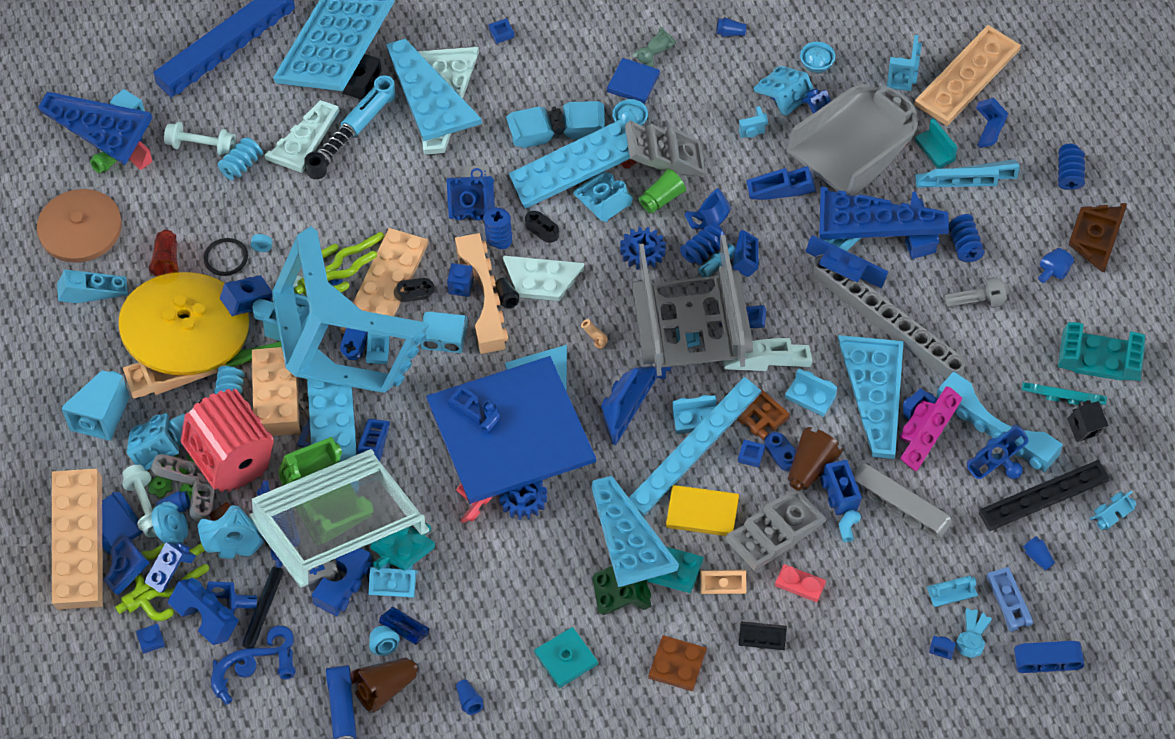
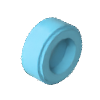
(261, 243)

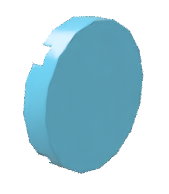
(169, 523)

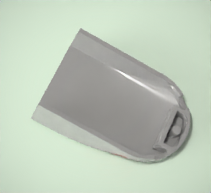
(854, 136)

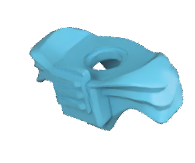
(230, 534)

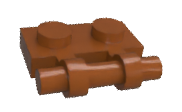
(769, 413)

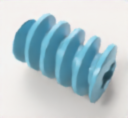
(239, 157)
(229, 378)

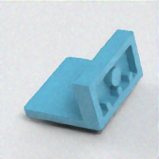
(902, 71)
(786, 86)
(151, 440)

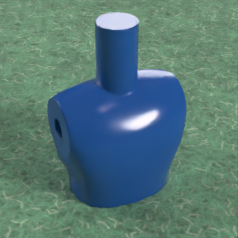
(1055, 264)

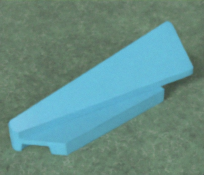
(969, 176)

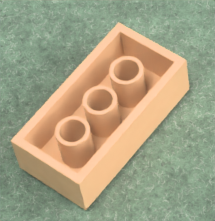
(275, 392)

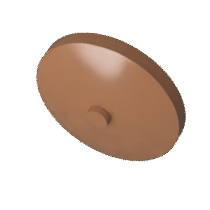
(79, 225)

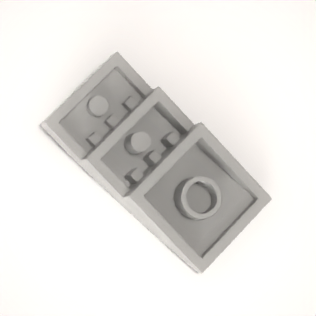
(665, 149)
(775, 529)

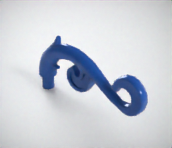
(247, 655)

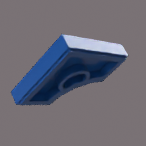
(126, 565)

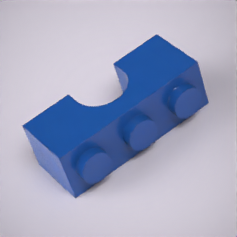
(335, 595)
(217, 620)

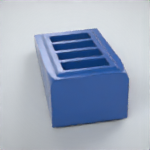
(745, 255)
(379, 442)

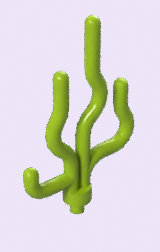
(331, 272)
(144, 593)

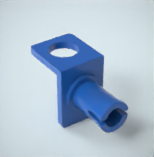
(234, 600)

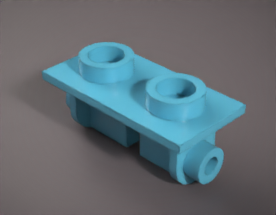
(1106, 513)
(952, 591)

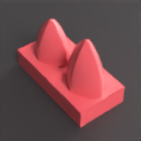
(800, 583)

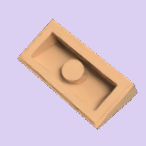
(723, 581)

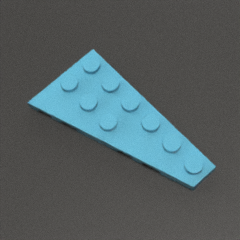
(431, 99)
(630, 540)

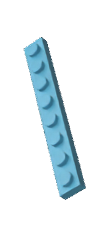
(694, 446)

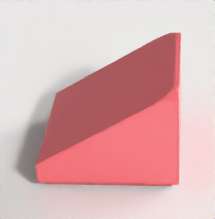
(141, 156)

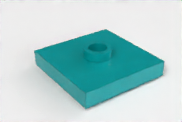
(566, 657)

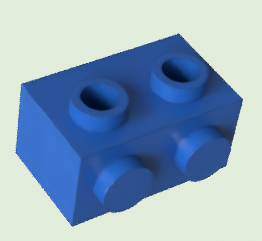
(841, 487)

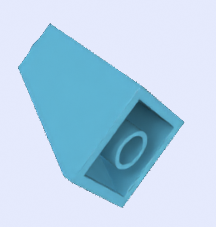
(98, 406)

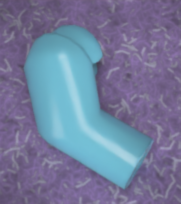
(846, 523)

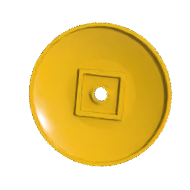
(175, 345)

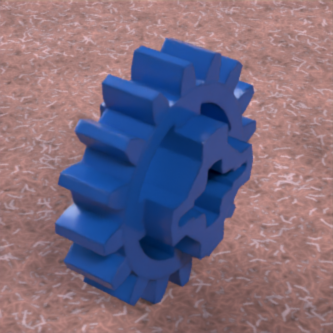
(653, 247)
(532, 501)

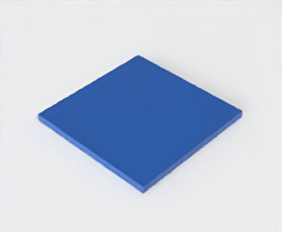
(528, 444)

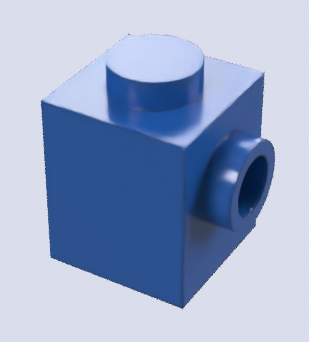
(460, 280)

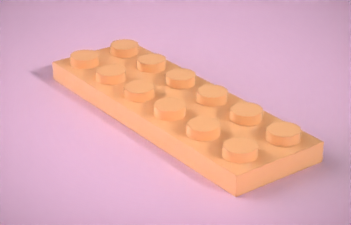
(967, 75)
(394, 262)

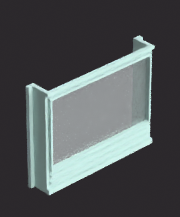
(333, 513)

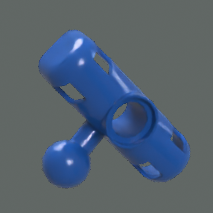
(1006, 442)

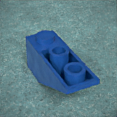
(920, 244)

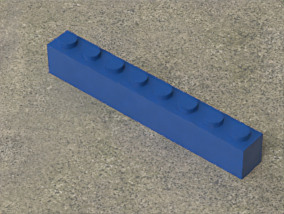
(220, 44)

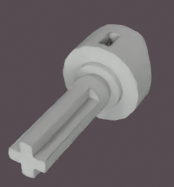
(980, 294)

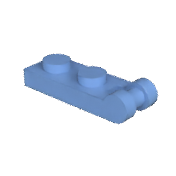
(1009, 598)

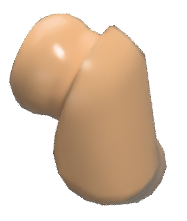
(596, 334)

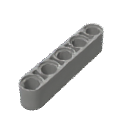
(902, 502)

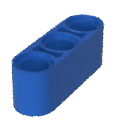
(1049, 656)

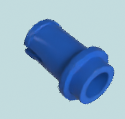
(286, 667)

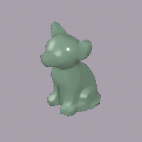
(657, 45)

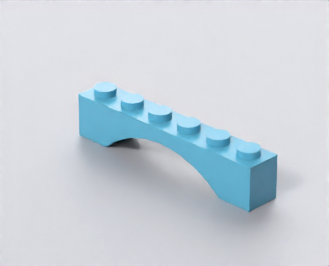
(1041, 447)

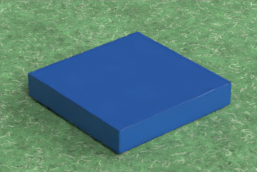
(633, 80)

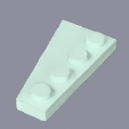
(304, 137)

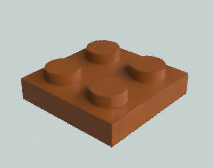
(677, 663)

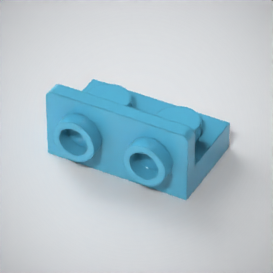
(811, 392)
(691, 412)
(392, 581)

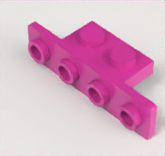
(927, 426)

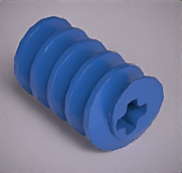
(1071, 167)
(498, 228)
(966, 238)
(702, 244)

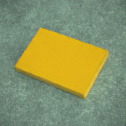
(702, 510)

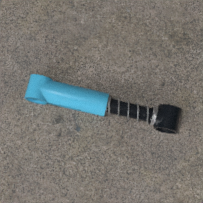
(352, 125)

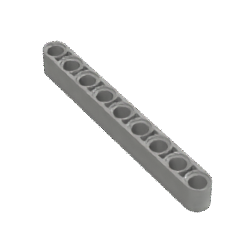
(894, 325)

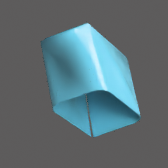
(445, 328)

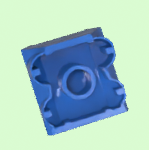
(470, 197)
(117, 521)

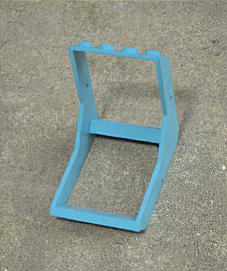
(333, 308)

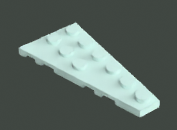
(456, 69)

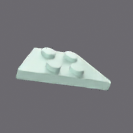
(541, 277)

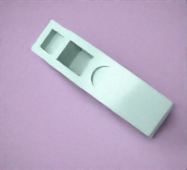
(772, 352)

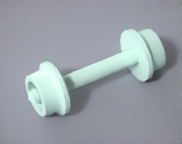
(174, 135)
(136, 479)

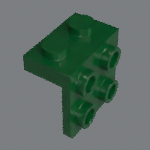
(611, 597)

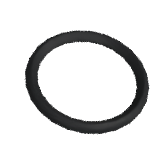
(220, 273)

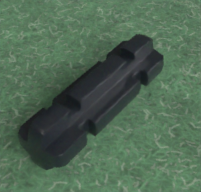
(557, 120)

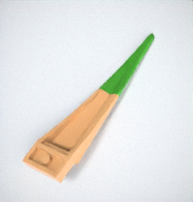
(146, 380)

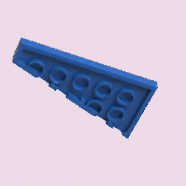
(105, 126)
(867, 216)

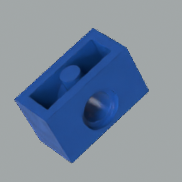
(241, 294)

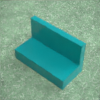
(937, 145)

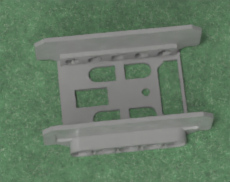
(732, 309)

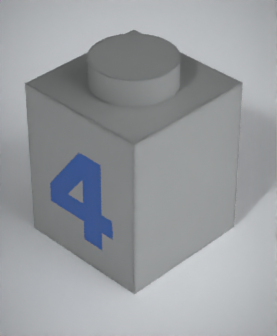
(317, 573)

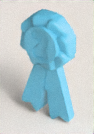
(971, 642)

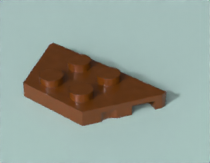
(1096, 233)

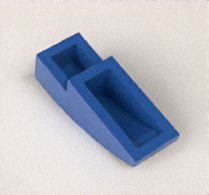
(781, 184)

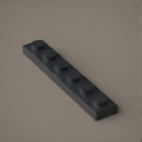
(1043, 495)

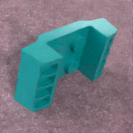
(1102, 355)

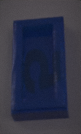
(404, 625)

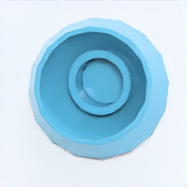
(817, 56)
(630, 110)

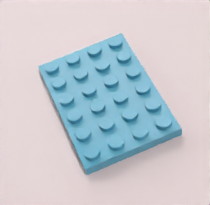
(332, 43)

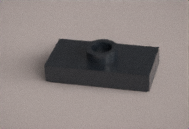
(762, 635)

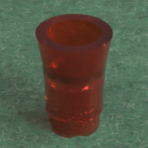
(164, 254)

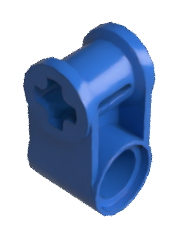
(353, 338)

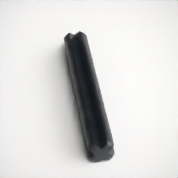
(262, 607)

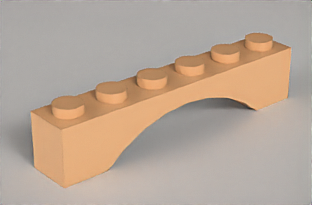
(488, 328)

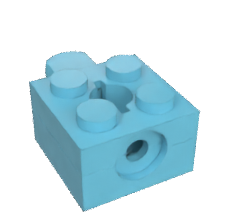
(265, 311)

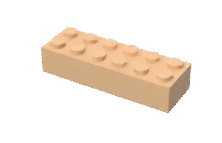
(77, 539)

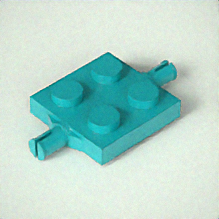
(402, 548)

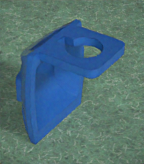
(714, 209)

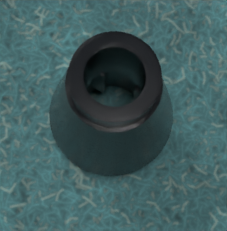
(506, 293)

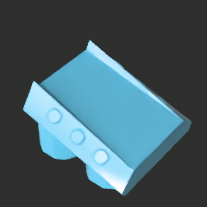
(583, 118)
(530, 127)
(604, 195)

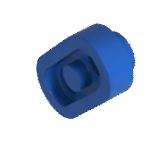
(780, 450)

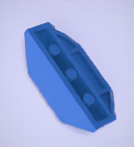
(626, 399)

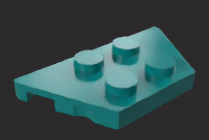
(1054, 394)

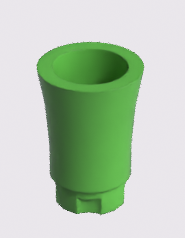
(662, 191)

